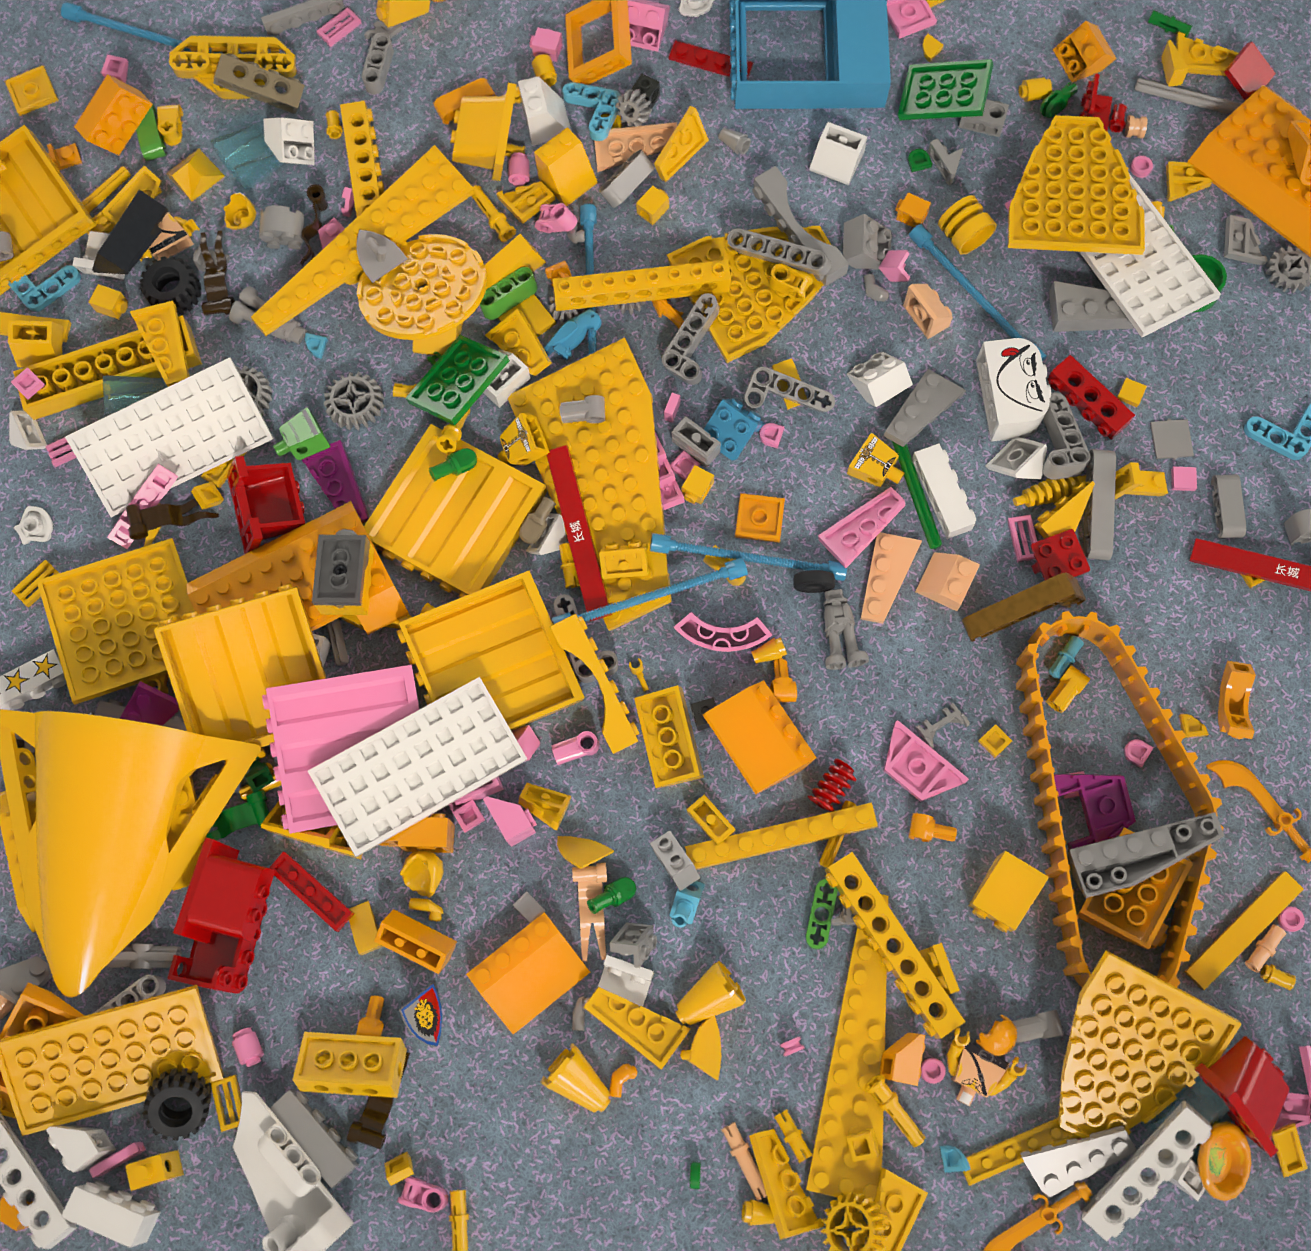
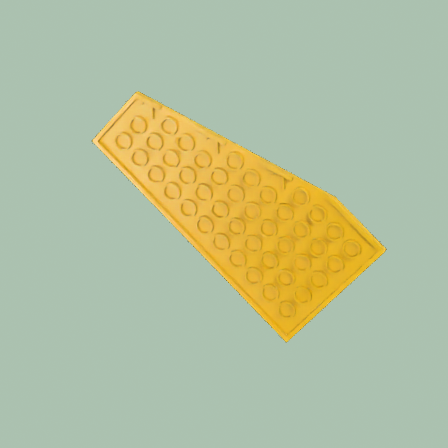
(611, 460)

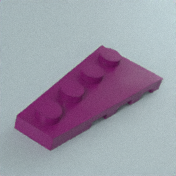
(336, 477)
(150, 706)

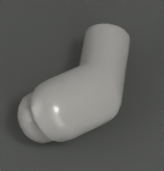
(578, 1015)

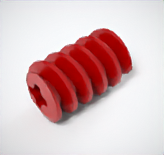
(832, 785)

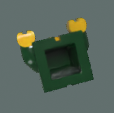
(259, 773)

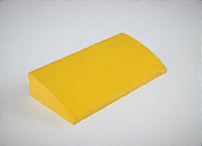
(668, 737)

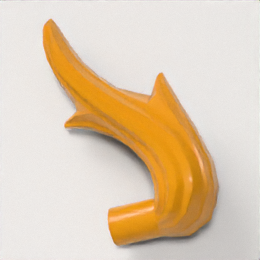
(664, 308)

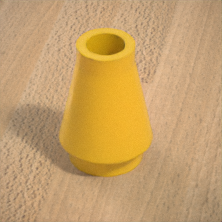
(769, 651)
(756, 1213)

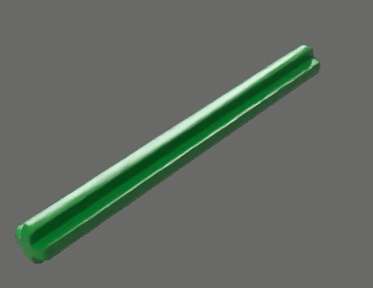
(918, 496)

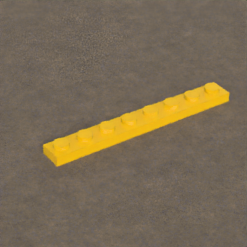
(783, 836)

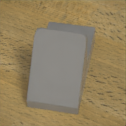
(945, 162)

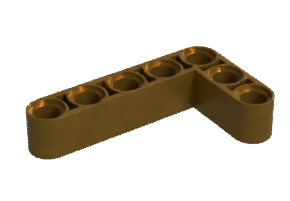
(1060, 589)

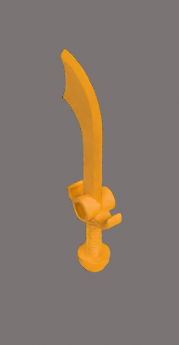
(1235, 774)
(1043, 1216)

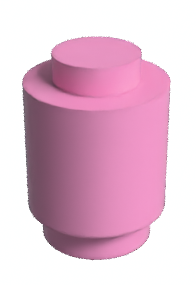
(518, 169)
(247, 1047)

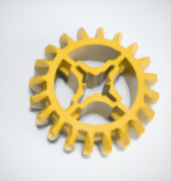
(849, 1207)

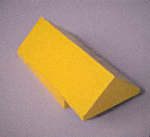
(326, 837)

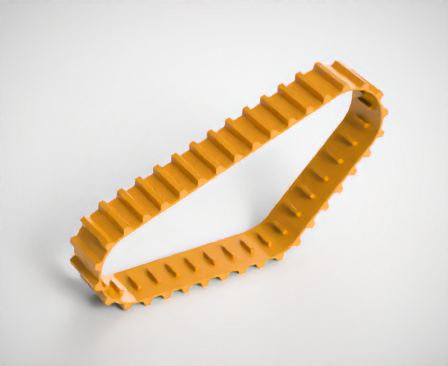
(1173, 752)

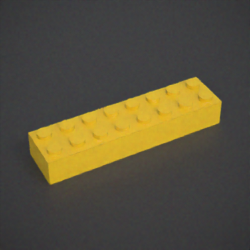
(79, 374)

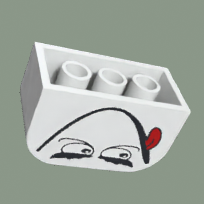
(1012, 387)

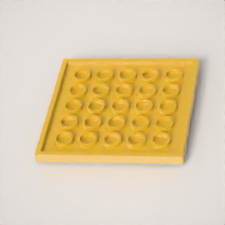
(108, 616)

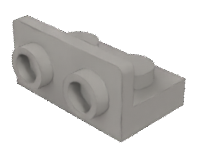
(635, 940)

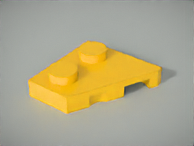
(1184, 180)

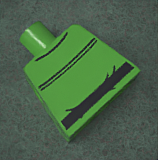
(301, 436)

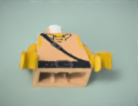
(172, 238)
(978, 1069)

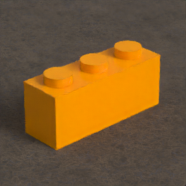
(415, 941)

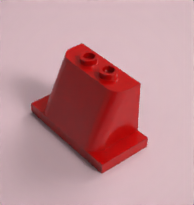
(264, 501)
(223, 895)
(1250, 1089)

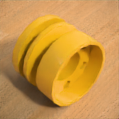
(967, 224)

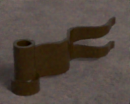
(317, 197)
(214, 279)
(160, 515)
(373, 1119)

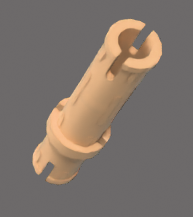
(745, 1160)

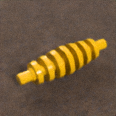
(1047, 491)

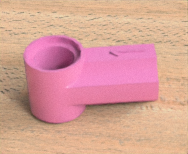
(572, 748)

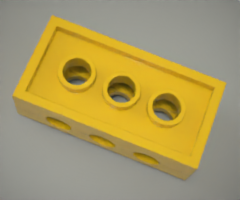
(350, 1064)

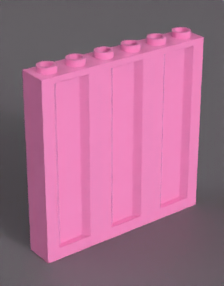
(324, 719)

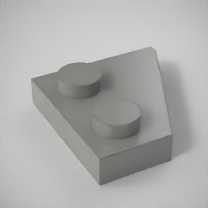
(1242, 242)
(15, 977)

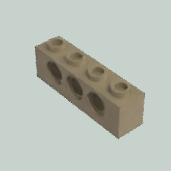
(246, 86)

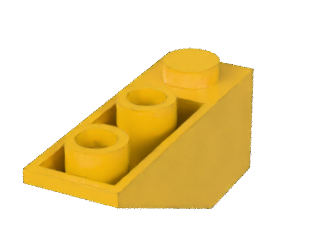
(1067, 511)

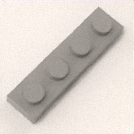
(300, 14)

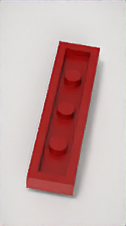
(703, 59)
(311, 891)

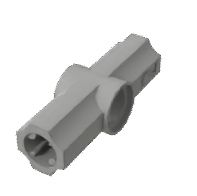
(145, 957)

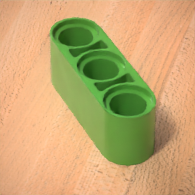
(149, 138)
(508, 293)

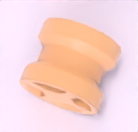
(1136, 126)

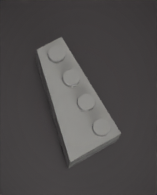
(1084, 309)

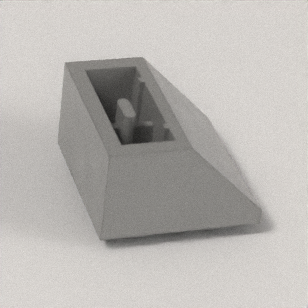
(865, 242)

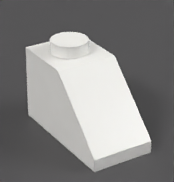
(1186, 1176)

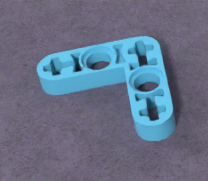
(577, 94)
(35, 292)
(1295, 438)

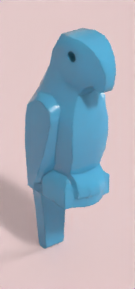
(572, 333)

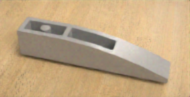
(1137, 856)

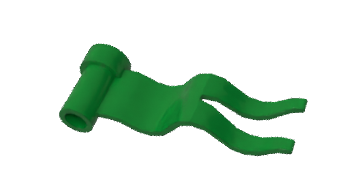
(241, 816)

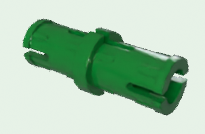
(1169, 23)

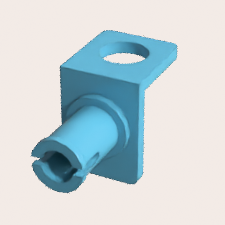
(686, 904)

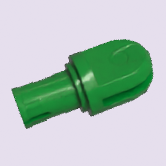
(1057, 100)
(455, 464)
(614, 894)

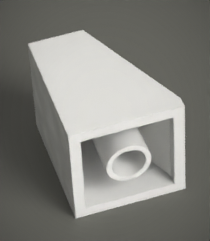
(542, 110)

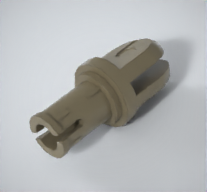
(536, 522)

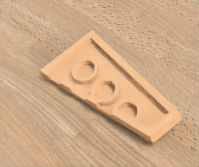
(626, 141)
(888, 568)

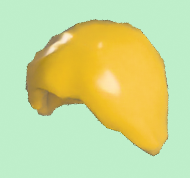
(422, 872)

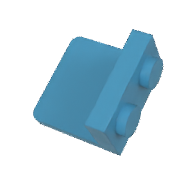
(733, 427)

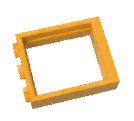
(609, 62)

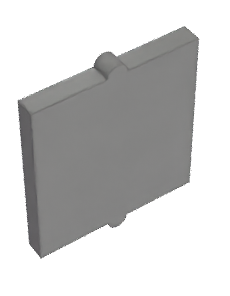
(1171, 439)

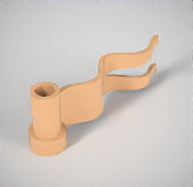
(589, 886)

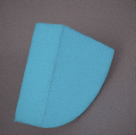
(316, 344)
(953, 1159)

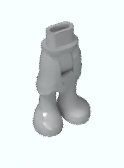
(239, 312)
(840, 620)

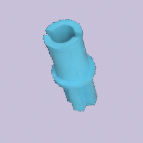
(1066, 657)

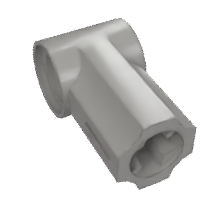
(589, 410)
(1042, 1026)

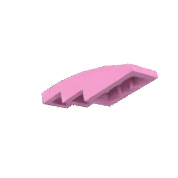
(670, 491)

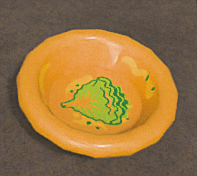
(1224, 1161)

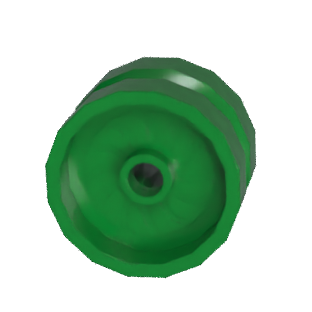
(1216, 273)

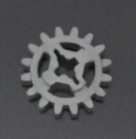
(1283, 261)

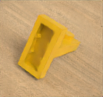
(1136, 482)

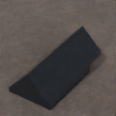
(130, 236)

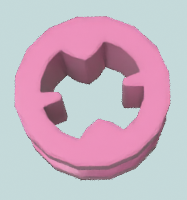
(792, 1046)

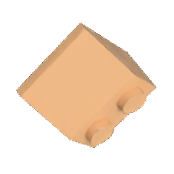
(927, 309)
(947, 579)

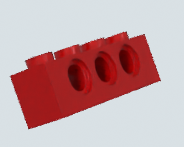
(1089, 386)

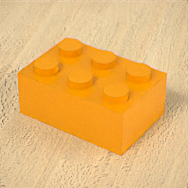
(113, 115)

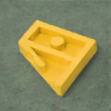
(526, 200)
(545, 804)

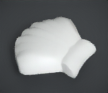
(695, 7)
(35, 525)

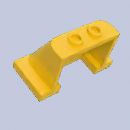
(483, 130)

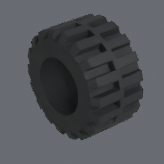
(169, 270)
(171, 1122)

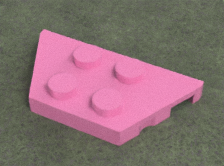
(919, 766)

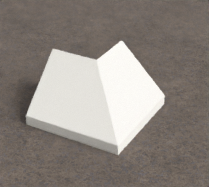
(1020, 459)

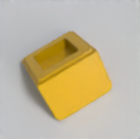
(863, 1145)

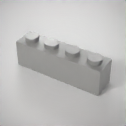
(314, 1137)

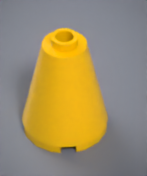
(710, 996)
(577, 1081)

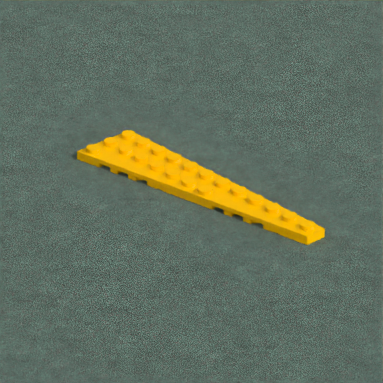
(404, 209)
(853, 1063)

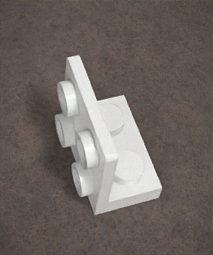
(86, 263)
(626, 980)

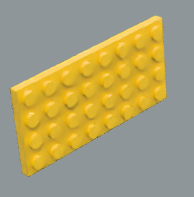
(105, 1059)

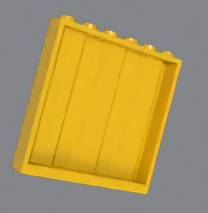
(35, 207)
(456, 525)
(501, 639)
(231, 656)

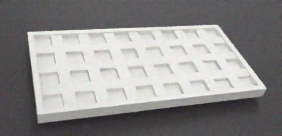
(1158, 284)
(180, 427)
(417, 766)

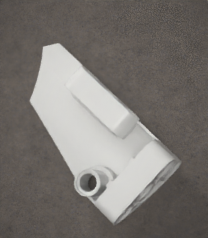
(285, 1183)

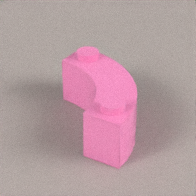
(722, 638)

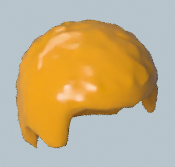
(1000, 1038)

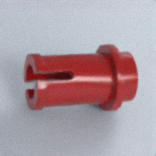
(1118, 122)

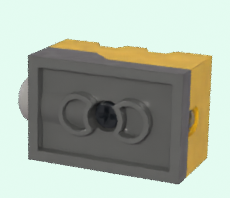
(343, 574)

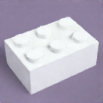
(111, 1213)

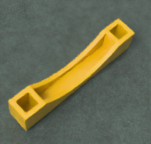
(615, 727)

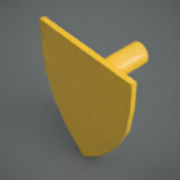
(581, 851)
(706, 1049)

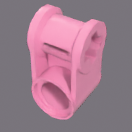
(555, 219)
(418, 1193)

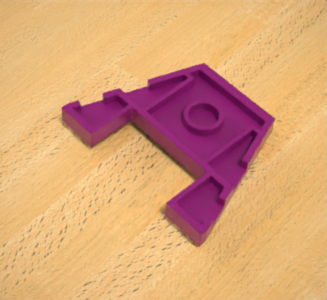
(1104, 804)

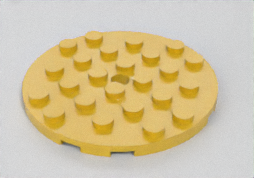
(453, 292)

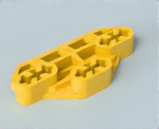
(229, 44)

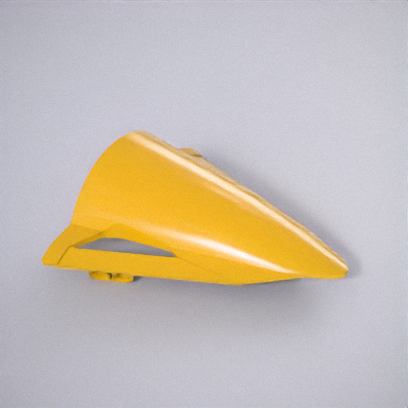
(103, 815)

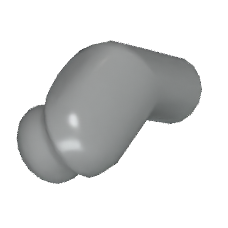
(576, 236)
(874, 291)

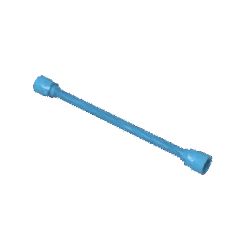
(75, 13)
(588, 218)
(922, 238)
(664, 544)
(732, 569)

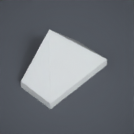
(25, 431)
(551, 537)

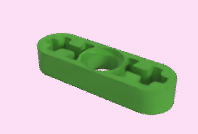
(812, 930)

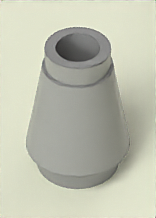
(735, 140)

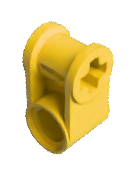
(170, 123)
(791, 281)

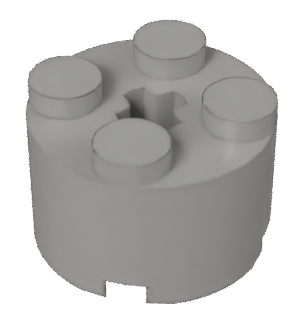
(281, 227)

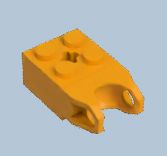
(429, 834)

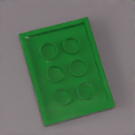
(945, 90)
(457, 379)

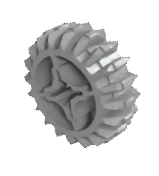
(253, 377)
(336, 400)

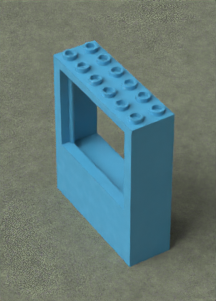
(853, 53)

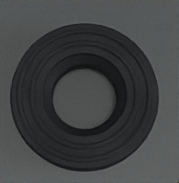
(814, 581)

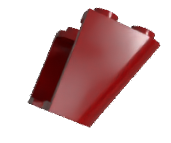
(218, 965)

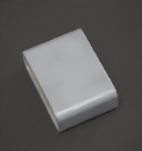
(528, 907)

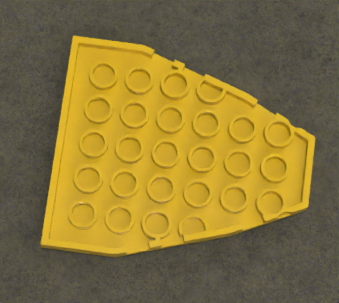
(1076, 194)
(751, 308)
(1134, 1048)

